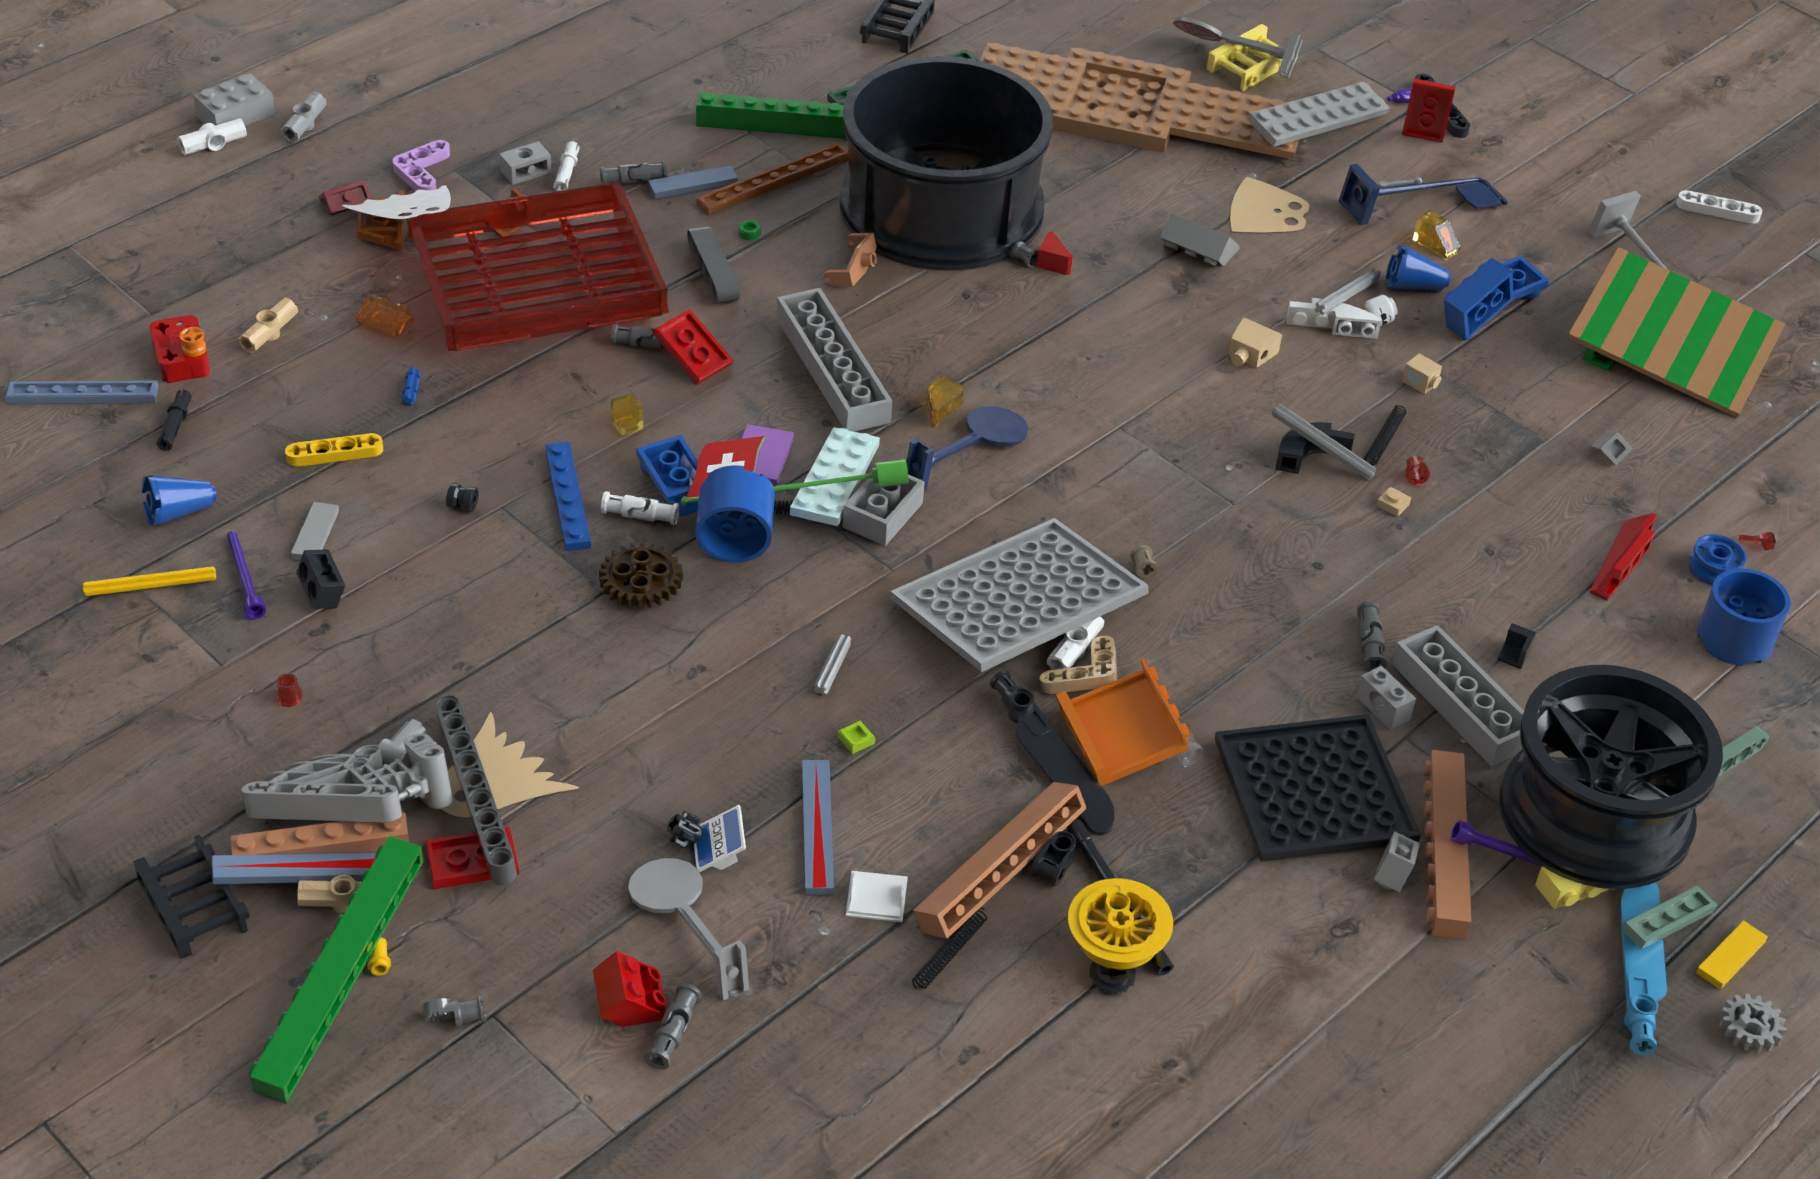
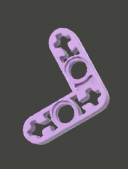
(409, 164)

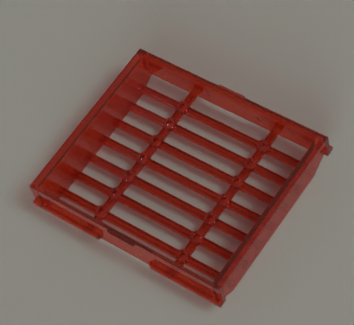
(548, 317)

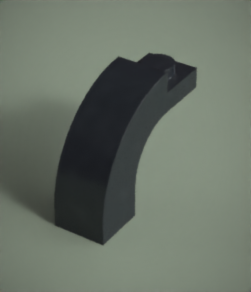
(1296, 447)

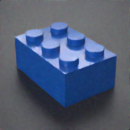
(1478, 298)

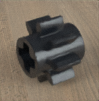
(684, 829)

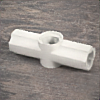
(212, 136)
(1074, 644)

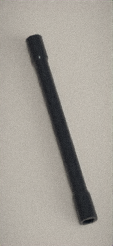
(1084, 841)

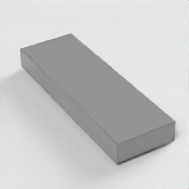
(315, 529)

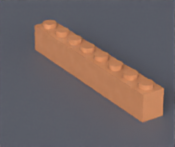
(1447, 859)
(999, 860)

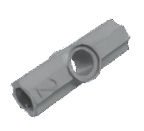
(303, 117)

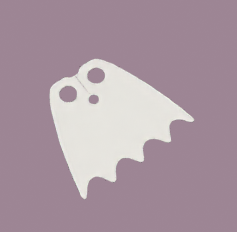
(402, 203)

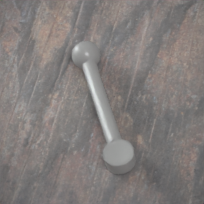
(1417, 180)

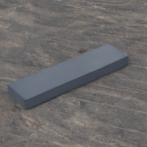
(692, 182)

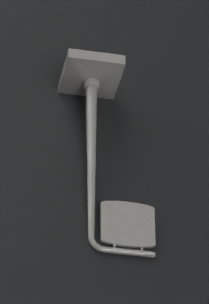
(1615, 215)

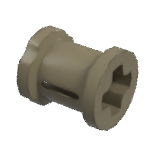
(1144, 561)

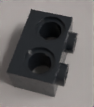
(320, 579)

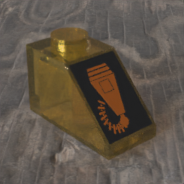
(1436, 234)
(943, 399)

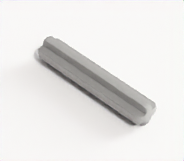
(832, 664)

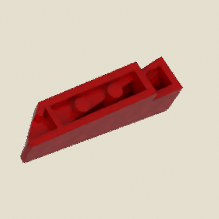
(1626, 552)

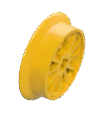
(1120, 925)

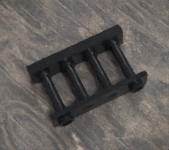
(912, 28)
(172, 916)

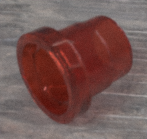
(1419, 475)
(288, 690)

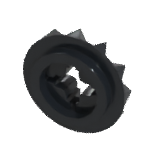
(1100, 978)

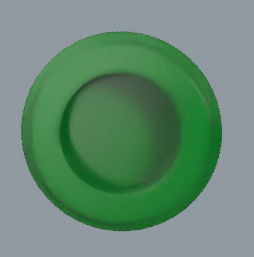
(749, 230)

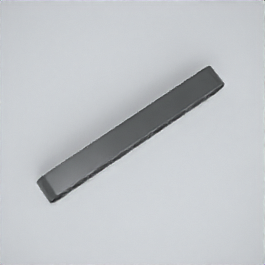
(476, 790)

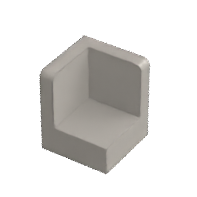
(1612, 446)

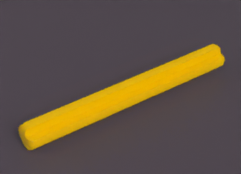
(149, 581)

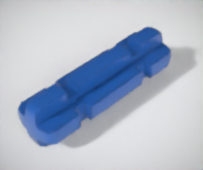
(411, 386)

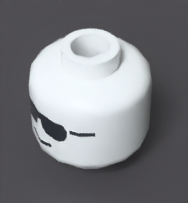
(1383, 308)

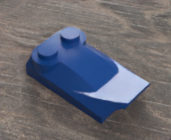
(1526, 278)
(671, 469)

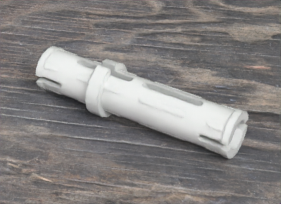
(568, 161)

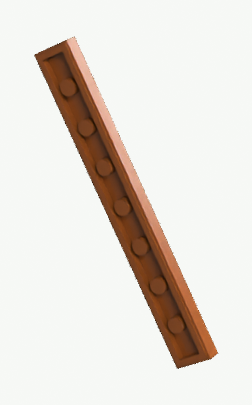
(772, 178)

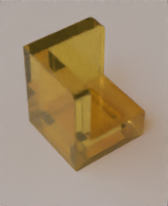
(627, 414)

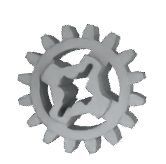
(1752, 1023)

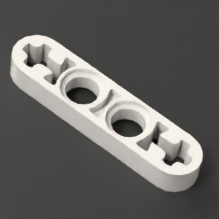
(1719, 207)

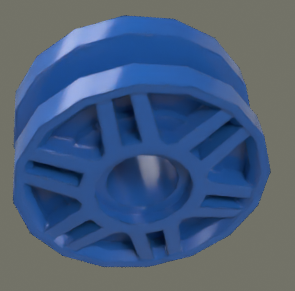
(1715, 555)

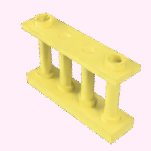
(1226, 54)

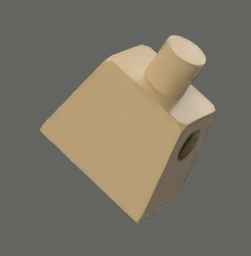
(1253, 344)

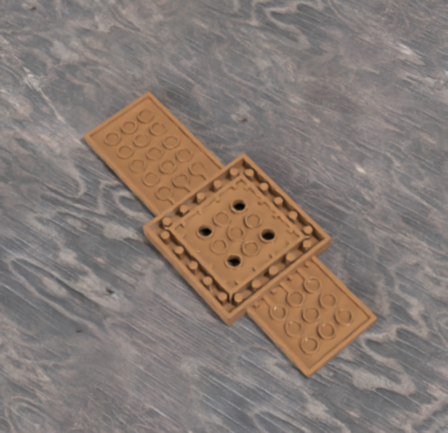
(1136, 100)

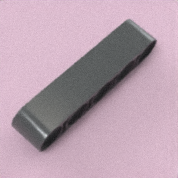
(713, 264)

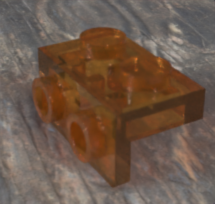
(383, 316)

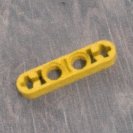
(370, 444)

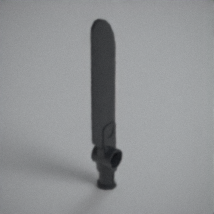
(1053, 752)

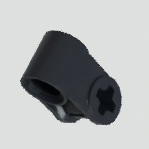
(1055, 857)

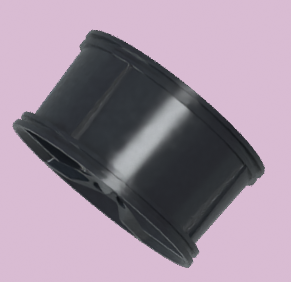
(933, 212)

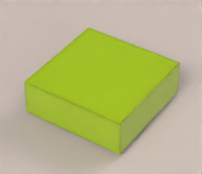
(856, 737)

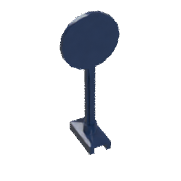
(986, 424)

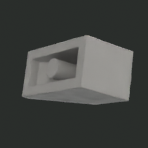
(1397, 862)

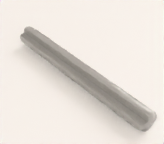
(1323, 441)

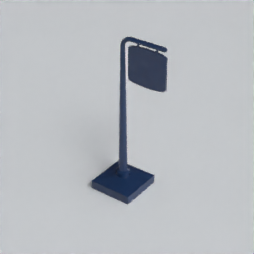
(1361, 192)

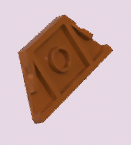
(381, 229)

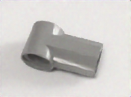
(395, 747)

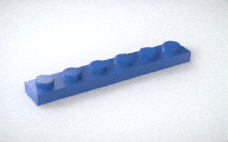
(567, 496)

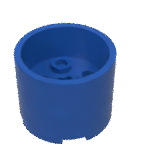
(735, 514)
(1743, 616)

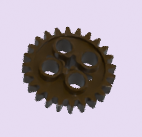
(640, 575)

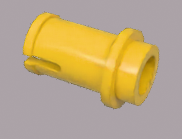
(379, 962)

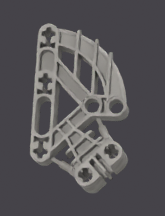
(353, 785)

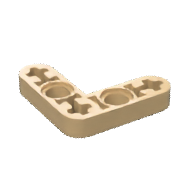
(1085, 676)

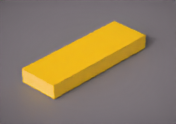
(1731, 955)

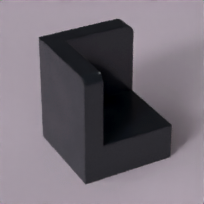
(1517, 646)

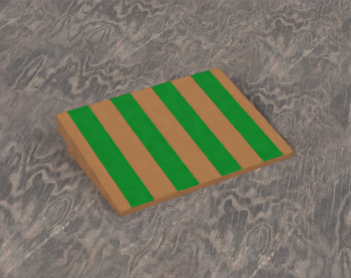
(1677, 331)

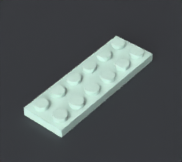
(842, 455)

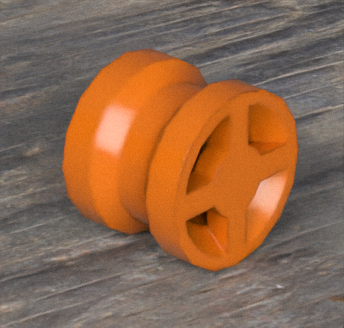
(192, 341)

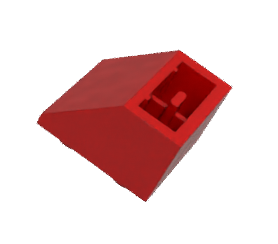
(629, 991)

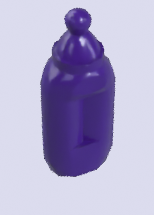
(1400, 96)

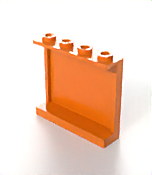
(1125, 725)

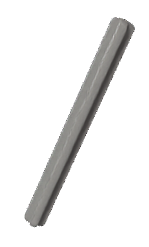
(1347, 291)

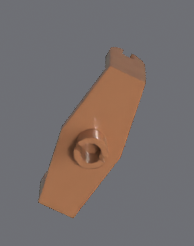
(862, 258)

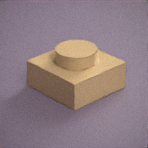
(1394, 501)

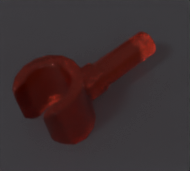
(1766, 538)

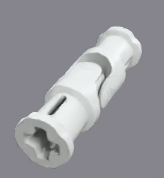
(636, 507)

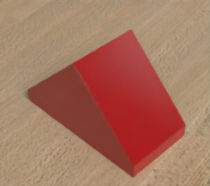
(1054, 255)

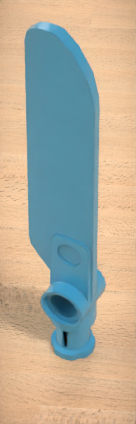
(1642, 972)

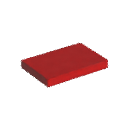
(1428, 110)
(693, 346)
(459, 860)

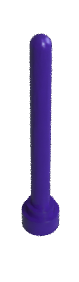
(253, 606)
(1464, 833)

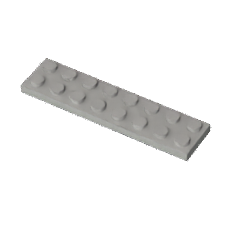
(1318, 113)

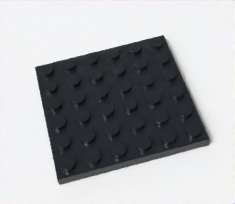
(1315, 787)

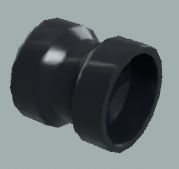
(462, 497)

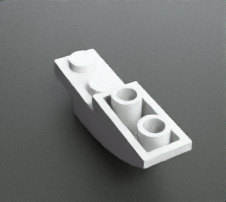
(1342, 319)

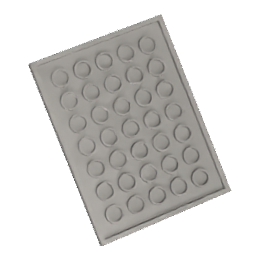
(1018, 594)

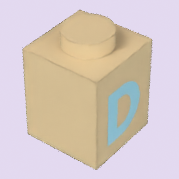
(1422, 374)

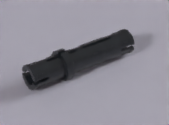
(176, 413)

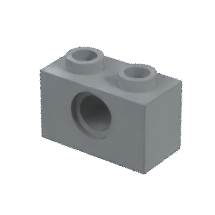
(525, 163)
(1386, 697)

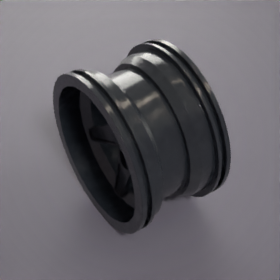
(1598, 808)

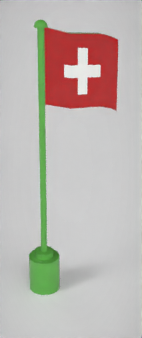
(745, 453)

